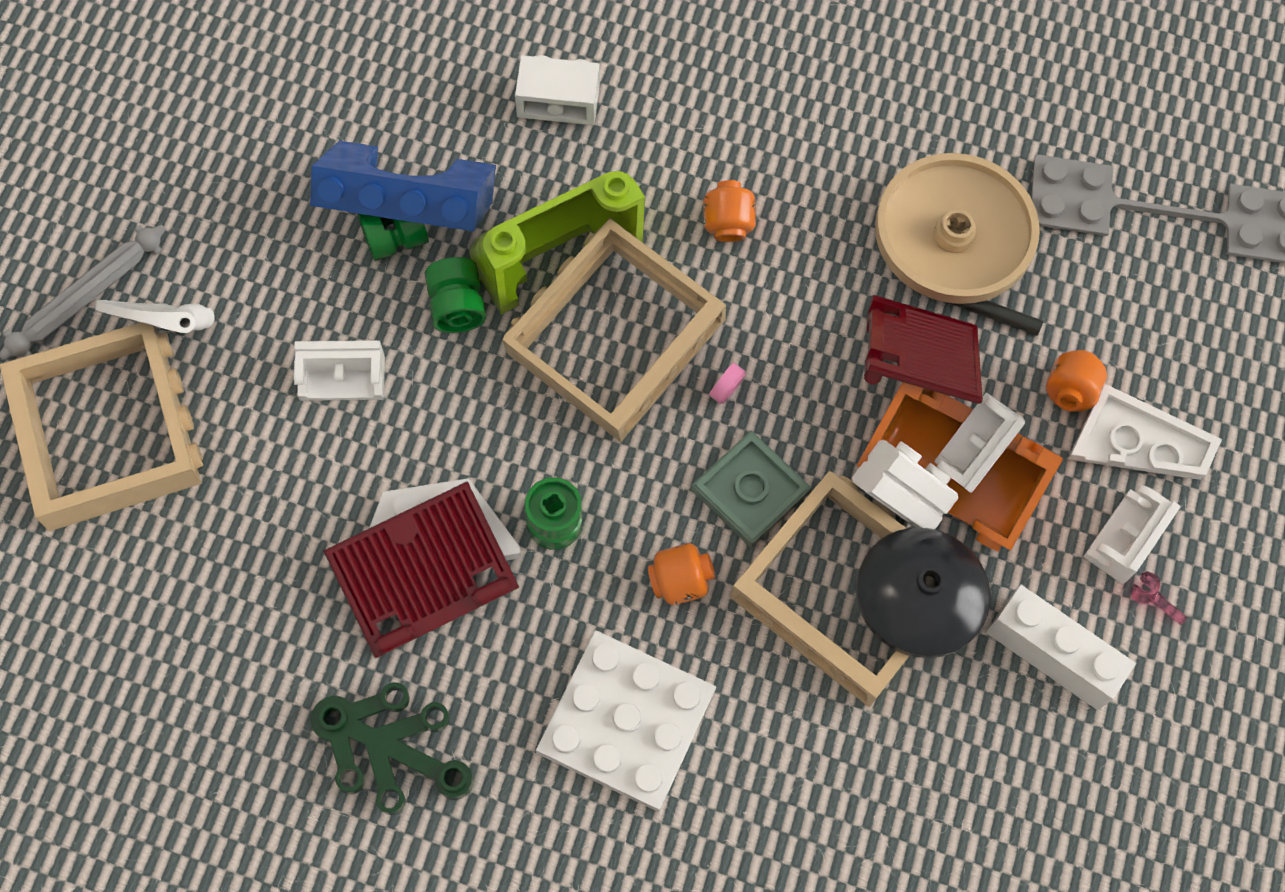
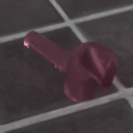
(1155, 597)

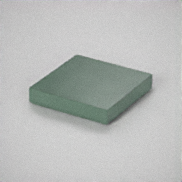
(751, 489)

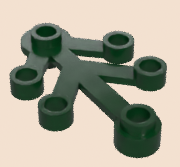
(385, 744)

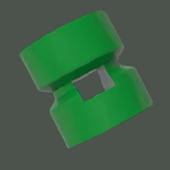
(385, 242)
(454, 291)
(553, 513)

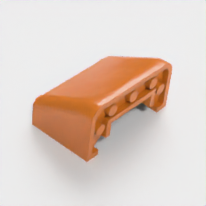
(1006, 493)

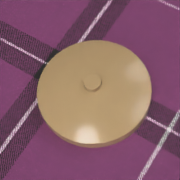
(957, 228)

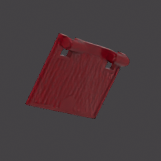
(926, 346)
(420, 568)

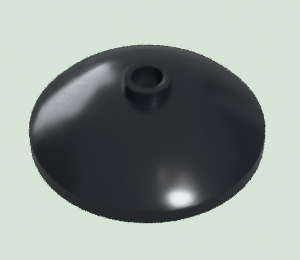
(906, 611)

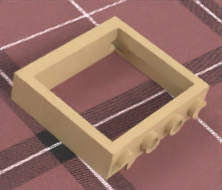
(571, 277)
(63, 511)
(794, 628)

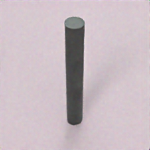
(1004, 315)

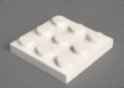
(626, 720)

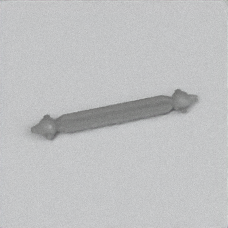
(82, 292)

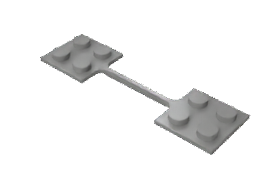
(1080, 199)

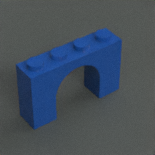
(351, 182)

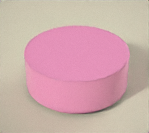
(727, 383)

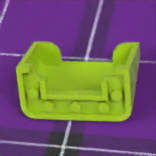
(544, 227)

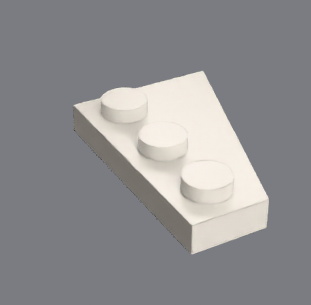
(1142, 438)

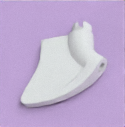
(179, 319)

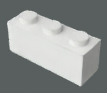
(1060, 648)

